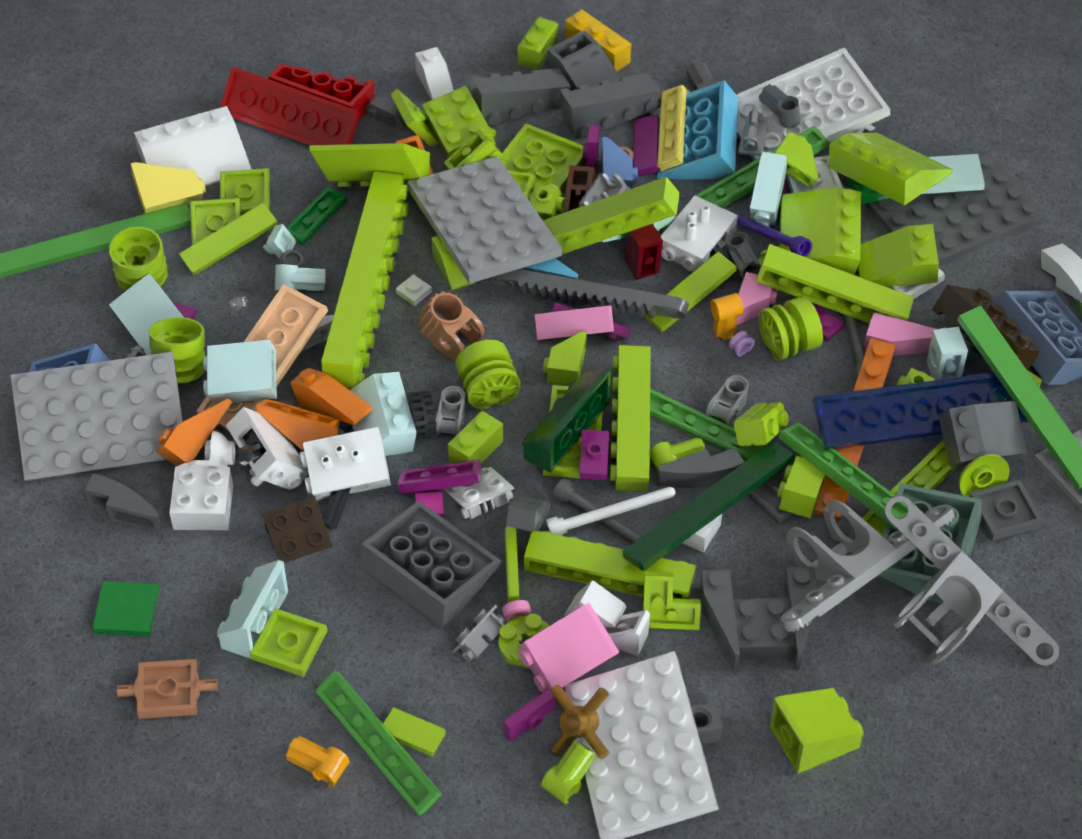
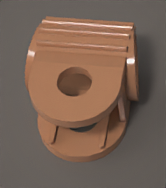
(445, 331)

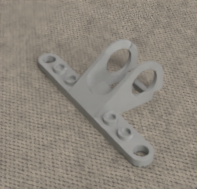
(844, 572)
(964, 590)

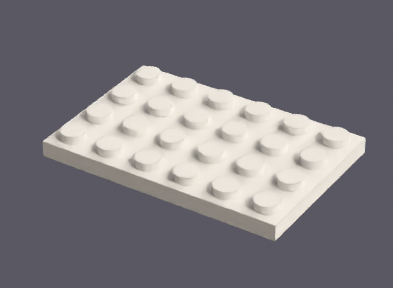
(830, 95)
(655, 754)

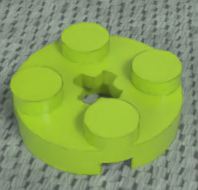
(512, 634)

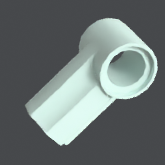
(299, 278)

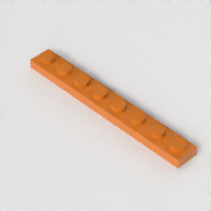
(871, 376)

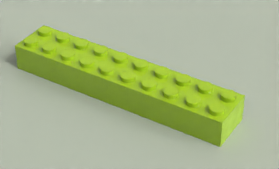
(366, 280)

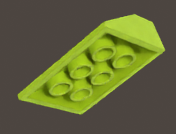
(358, 162)
(885, 165)
(830, 221)

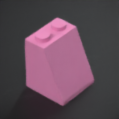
(567, 649)

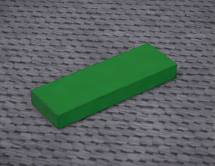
(316, 214)

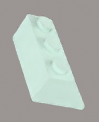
(389, 412)
(253, 608)

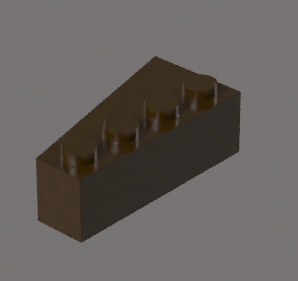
(959, 300)

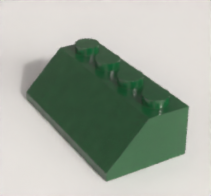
(567, 419)

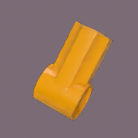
(725, 314)
(321, 762)

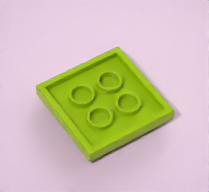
(543, 155)

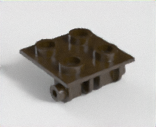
(297, 530)

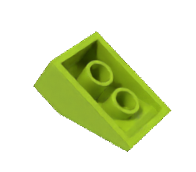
(901, 257)

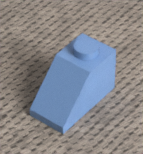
(617, 161)

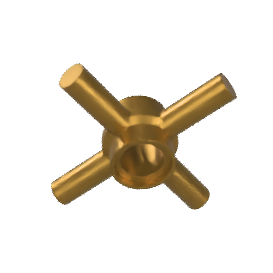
(579, 721)

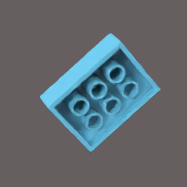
(708, 134)

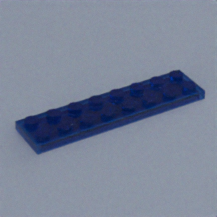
(901, 410)

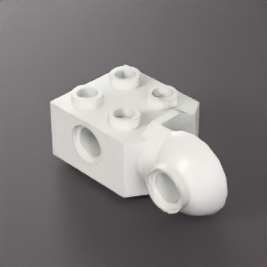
(204, 488)

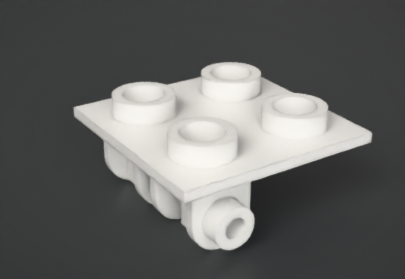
(490, 489)

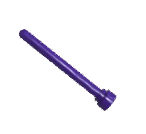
(797, 245)

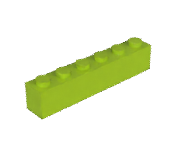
(614, 215)
(831, 286)
(633, 418)
(588, 561)

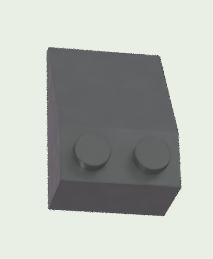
(982, 431)

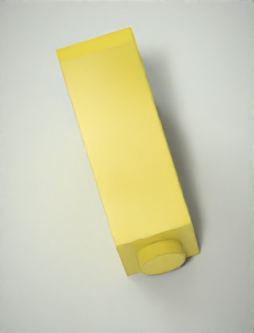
(165, 186)

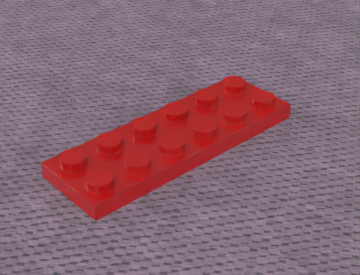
(288, 110)

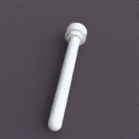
(560, 526)

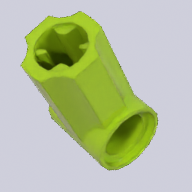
(665, 452)
(565, 777)

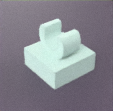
(279, 241)

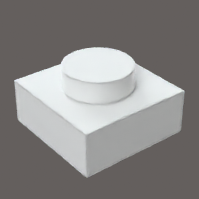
(413, 290)

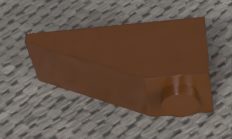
(578, 183)

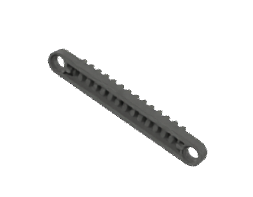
(593, 293)

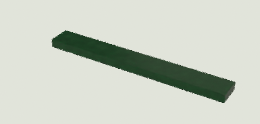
(707, 506)

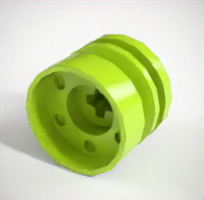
(135, 254)
(790, 328)
(186, 341)
(487, 374)

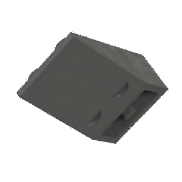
(581, 61)

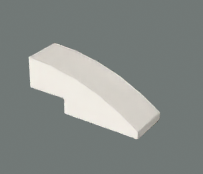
(1066, 267)

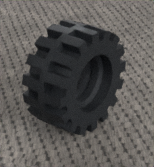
(423, 414)

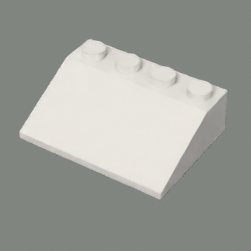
(196, 143)

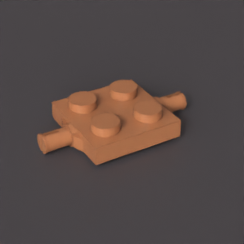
(167, 688)

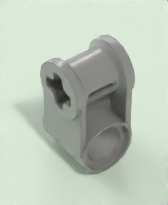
(729, 400)
(451, 411)

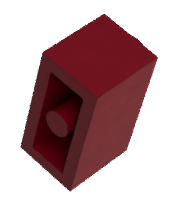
(643, 251)

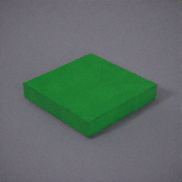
(126, 608)

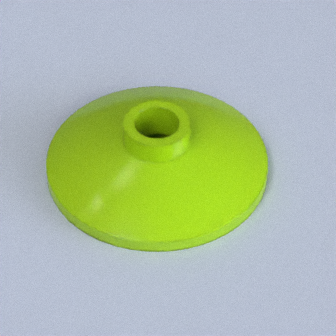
(983, 473)

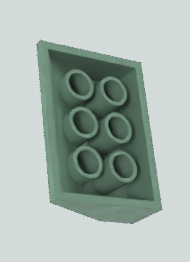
(915, 568)

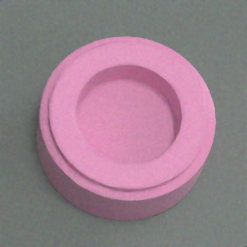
(516, 609)

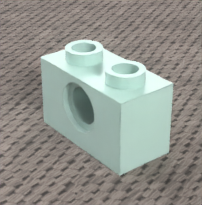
(947, 353)

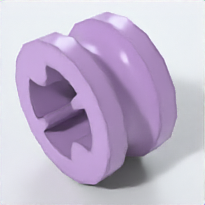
(741, 343)

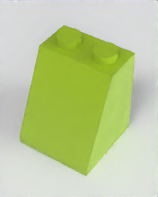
(814, 727)

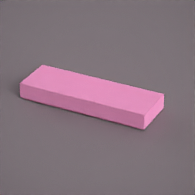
(572, 322)

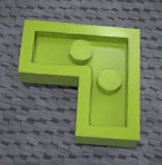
(664, 609)

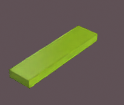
(228, 239)
(697, 286)

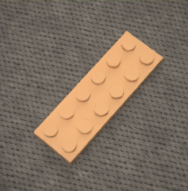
(289, 325)

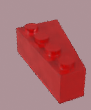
(344, 92)

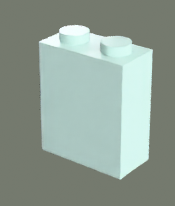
(768, 188)
(241, 372)

